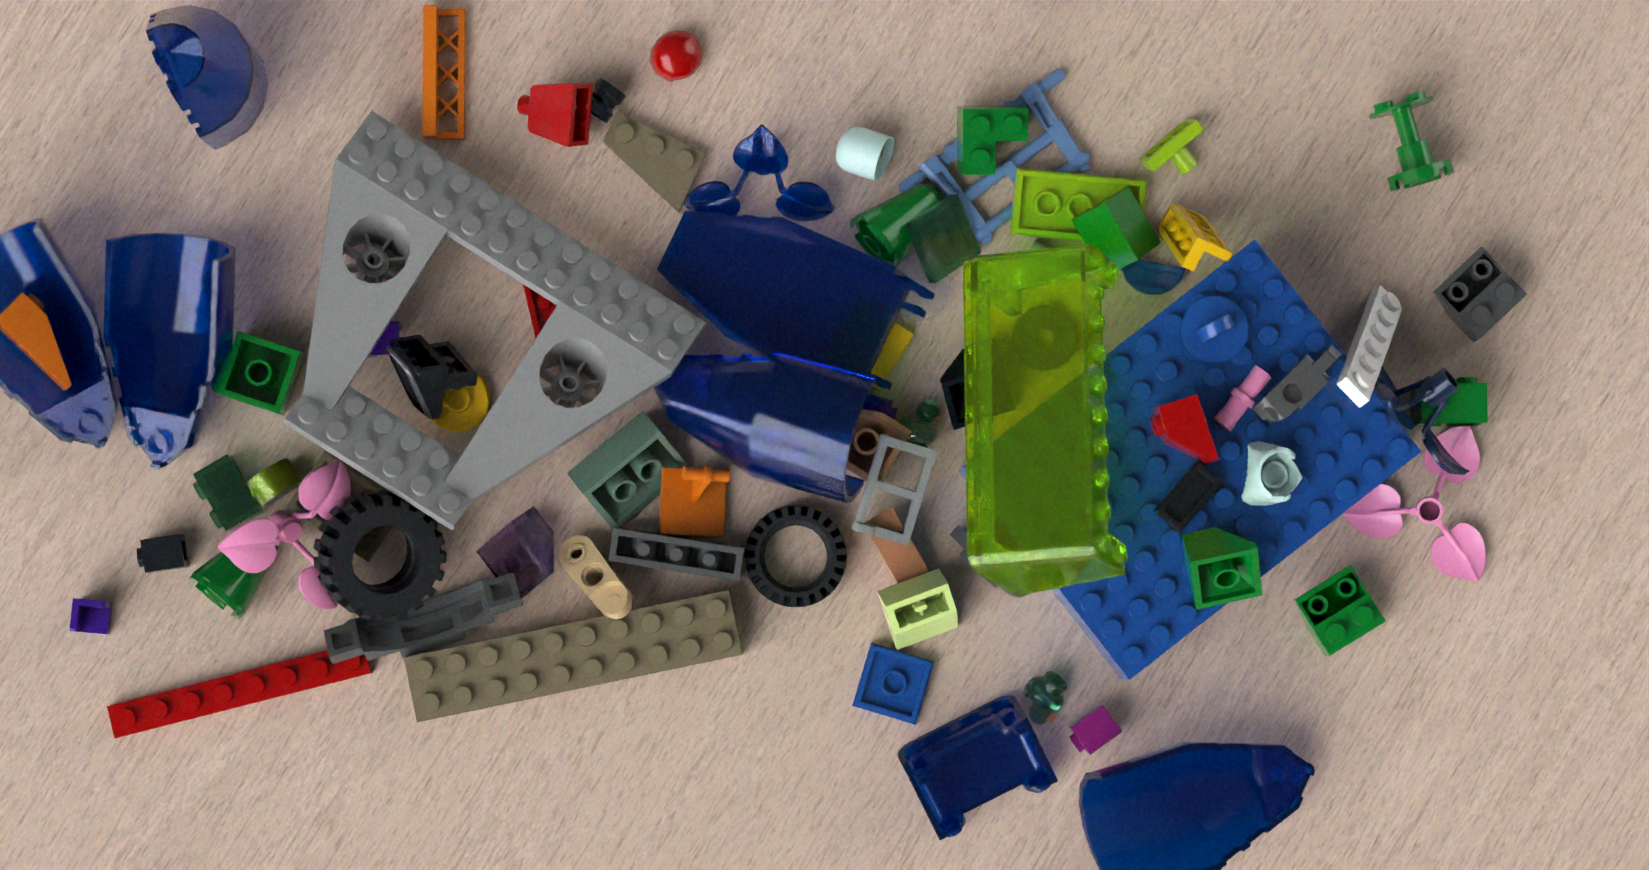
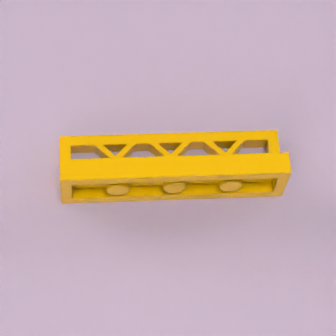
(1190, 235)

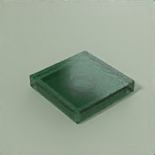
(943, 238)

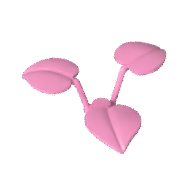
(254, 543)
(1458, 551)

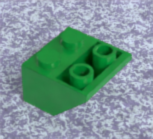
(1338, 611)

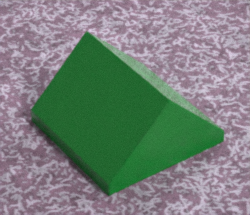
(1117, 228)

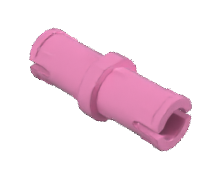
(1242, 398)

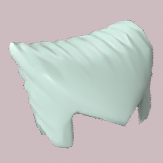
(1269, 474)

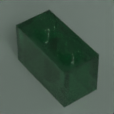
(227, 493)

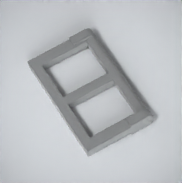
(916, 496)

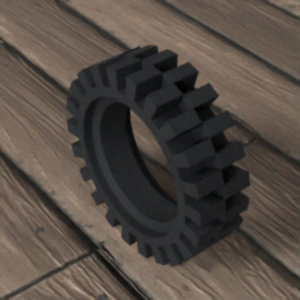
(798, 516)

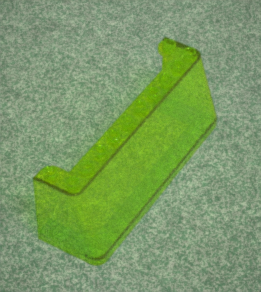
(1038, 418)

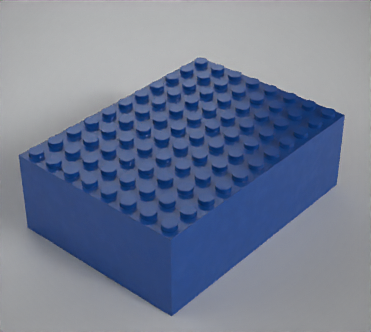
(1336, 446)

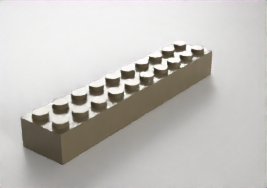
(573, 656)

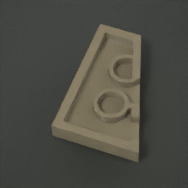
(656, 157)

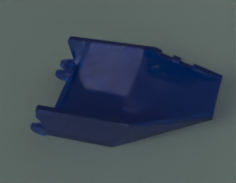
(789, 289)

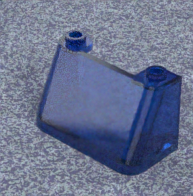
(975, 762)

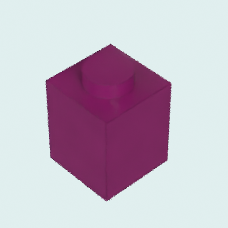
(1094, 730)

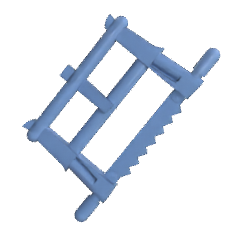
(1055, 132)

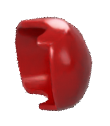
(675, 55)

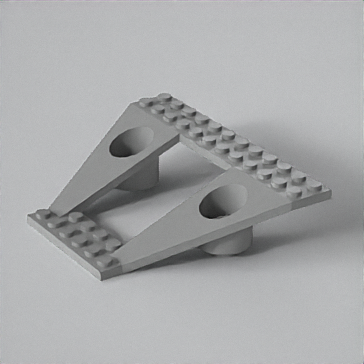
(604, 324)

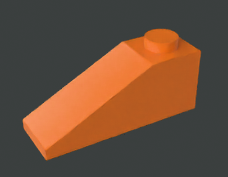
(32, 333)

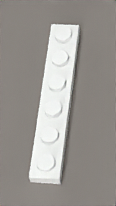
(1370, 346)

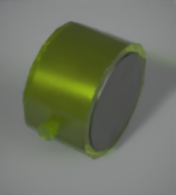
(274, 482)

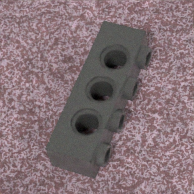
(676, 553)

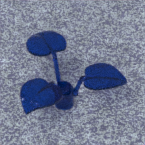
(763, 155)

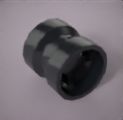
(605, 99)

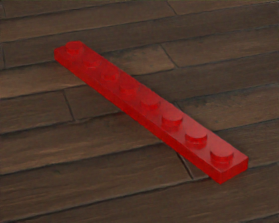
(232, 692)

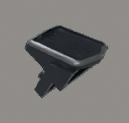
(428, 371)

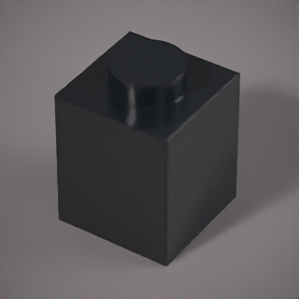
(163, 553)

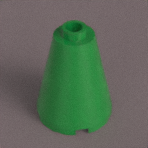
(883, 227)
(227, 584)

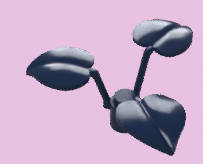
(1433, 391)

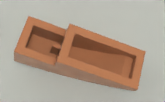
(901, 559)

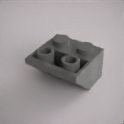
(1478, 294)

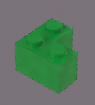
(980, 130)

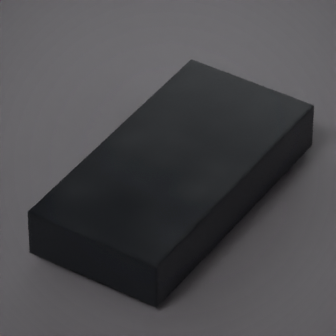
(1188, 496)

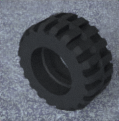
(408, 585)

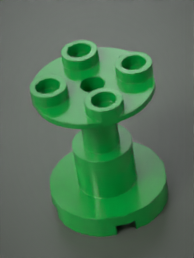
(1414, 154)

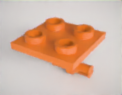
(693, 500)

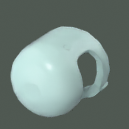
(860, 150)

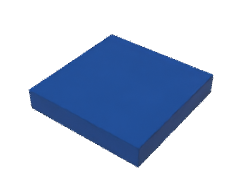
(893, 683)

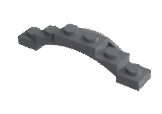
(432, 626)

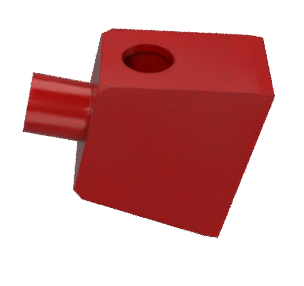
(559, 112)

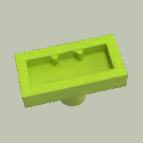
(1174, 148)

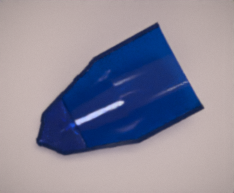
(209, 71)
(168, 334)
(87, 409)
(772, 417)
(1188, 804)

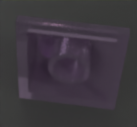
(522, 548)

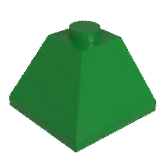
(1221, 567)

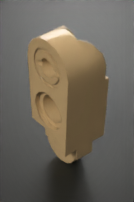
(610, 593)

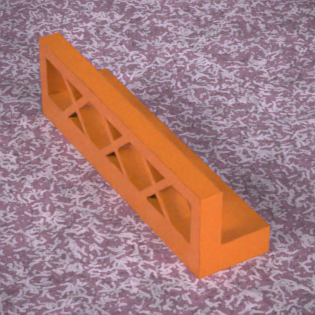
(431, 67)

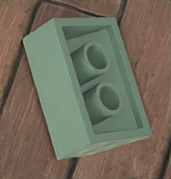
(626, 470)

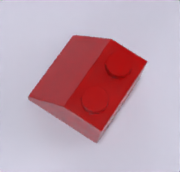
(1184, 428)

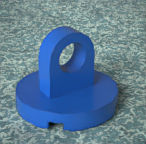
(1214, 329)

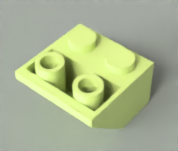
(919, 608)

